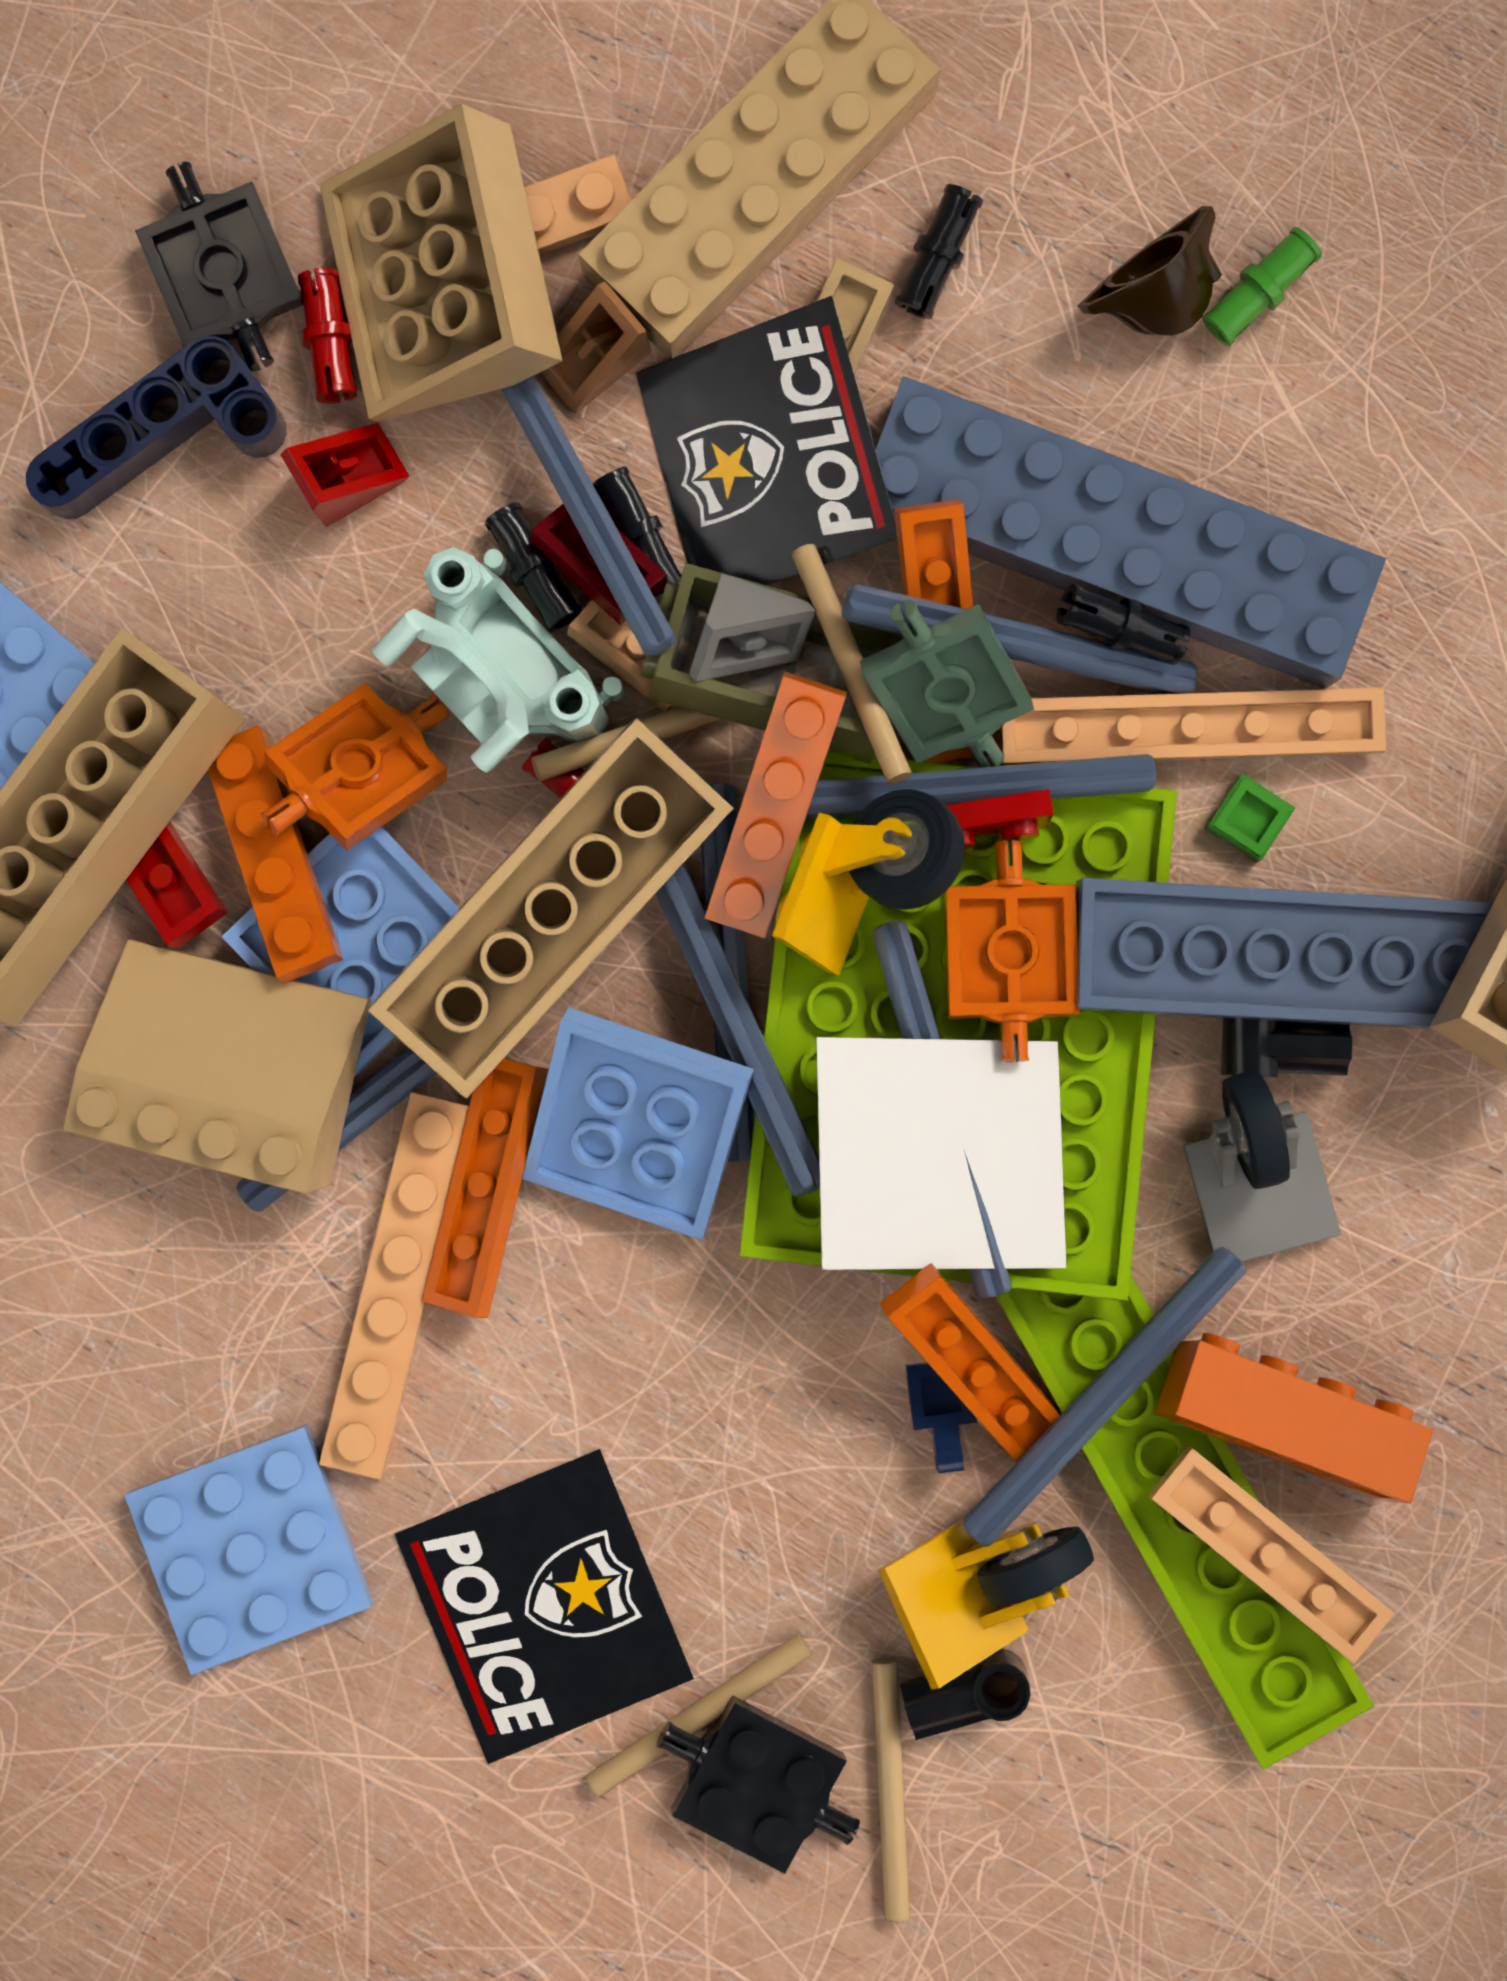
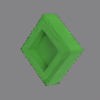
(1250, 818)

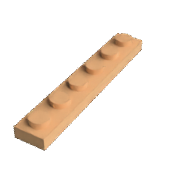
(1199, 726)
(393, 1289)

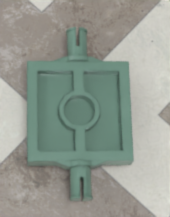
(947, 684)

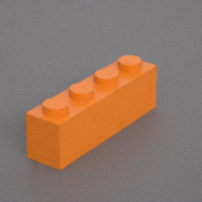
(1293, 1419)

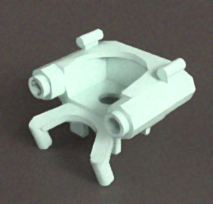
(496, 661)

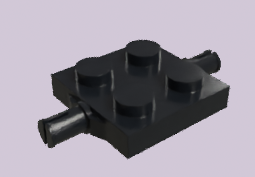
(219, 265)
(758, 1784)

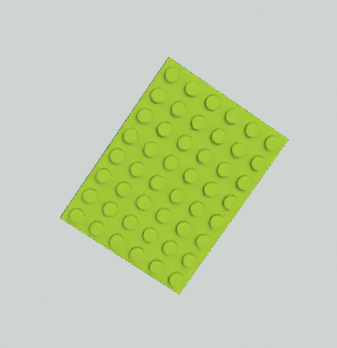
(1099, 1052)

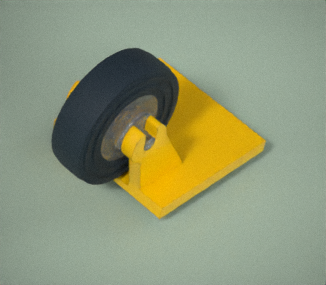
(896, 852)
(969, 1606)

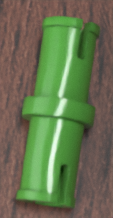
(1262, 286)

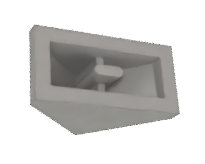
(750, 630)

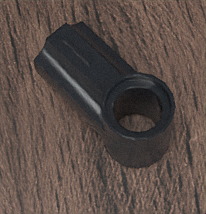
(1285, 1047)
(964, 1698)

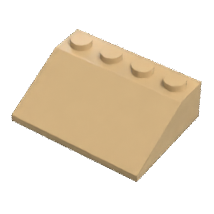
(440, 266)
(220, 1067)

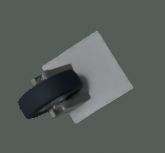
(1260, 1175)

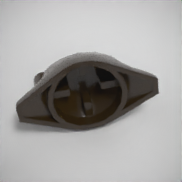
(1163, 284)

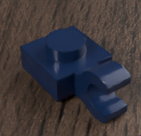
(937, 1408)

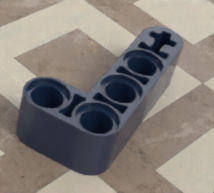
(151, 441)

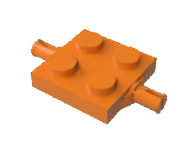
(355, 766)
(1011, 951)

